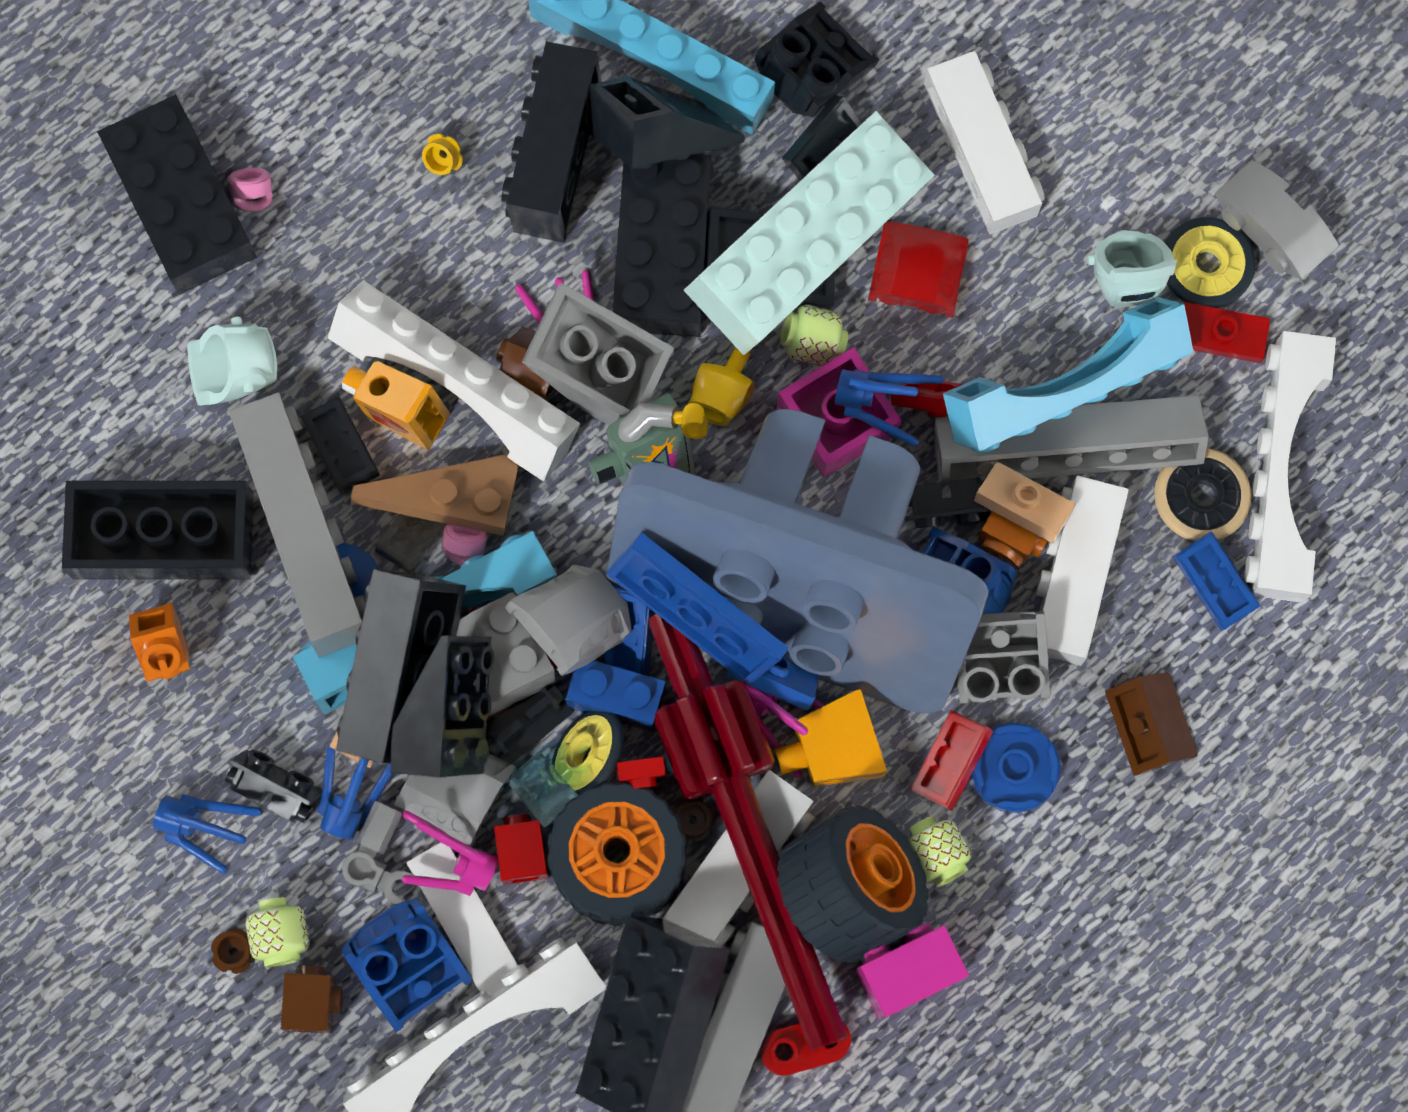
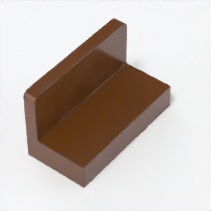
(1151, 722)

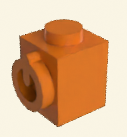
(1009, 540)
(159, 642)

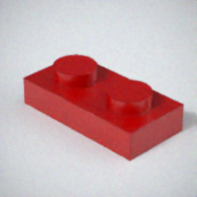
(640, 772)

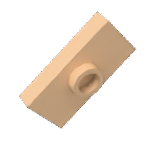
(1024, 502)

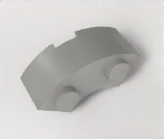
(1286, 233)

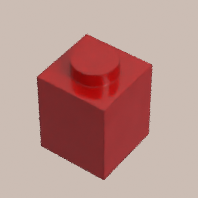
(521, 850)

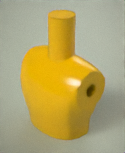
(722, 389)

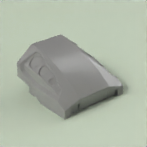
(573, 617)
(1006, 658)
(456, 802)

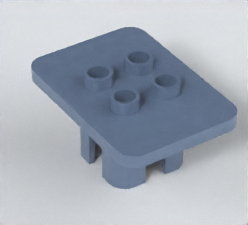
(825, 586)

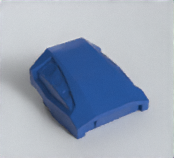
(996, 574)
(404, 961)

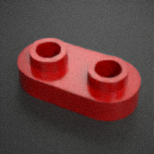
(802, 1057)

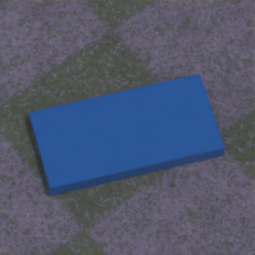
(696, 610)

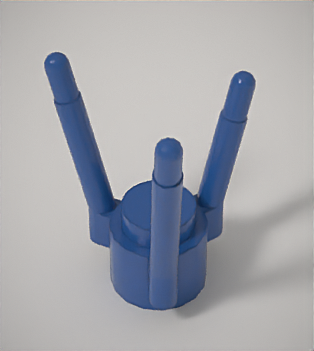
(858, 388)
(344, 812)
(180, 818)

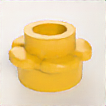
(436, 160)

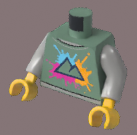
(651, 434)

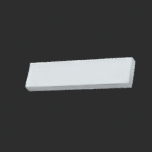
(465, 921)

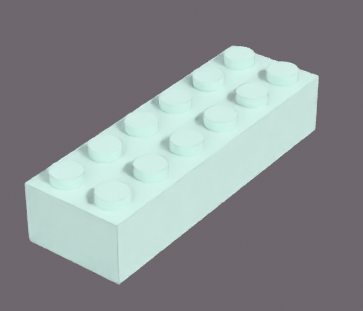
(809, 233)

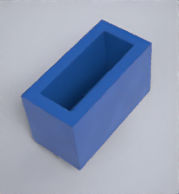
(617, 691)

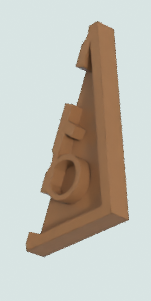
(461, 495)

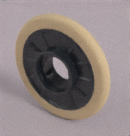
(1193, 520)

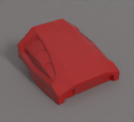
(918, 268)

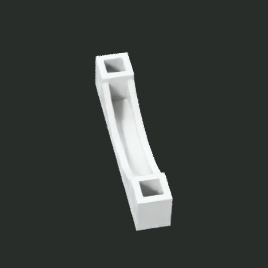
(528, 425)
(1280, 561)
(556, 981)

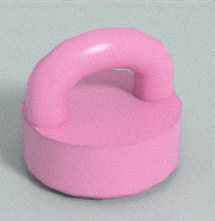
(250, 184)
(463, 543)

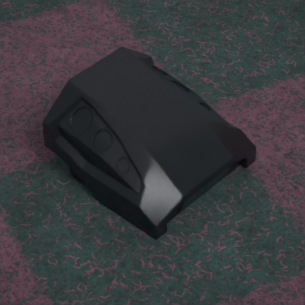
(812, 61)

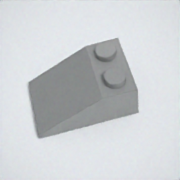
(596, 356)
(519, 661)

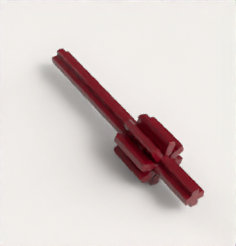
(715, 751)

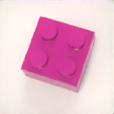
(842, 436)
(911, 972)

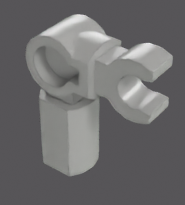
(361, 867)

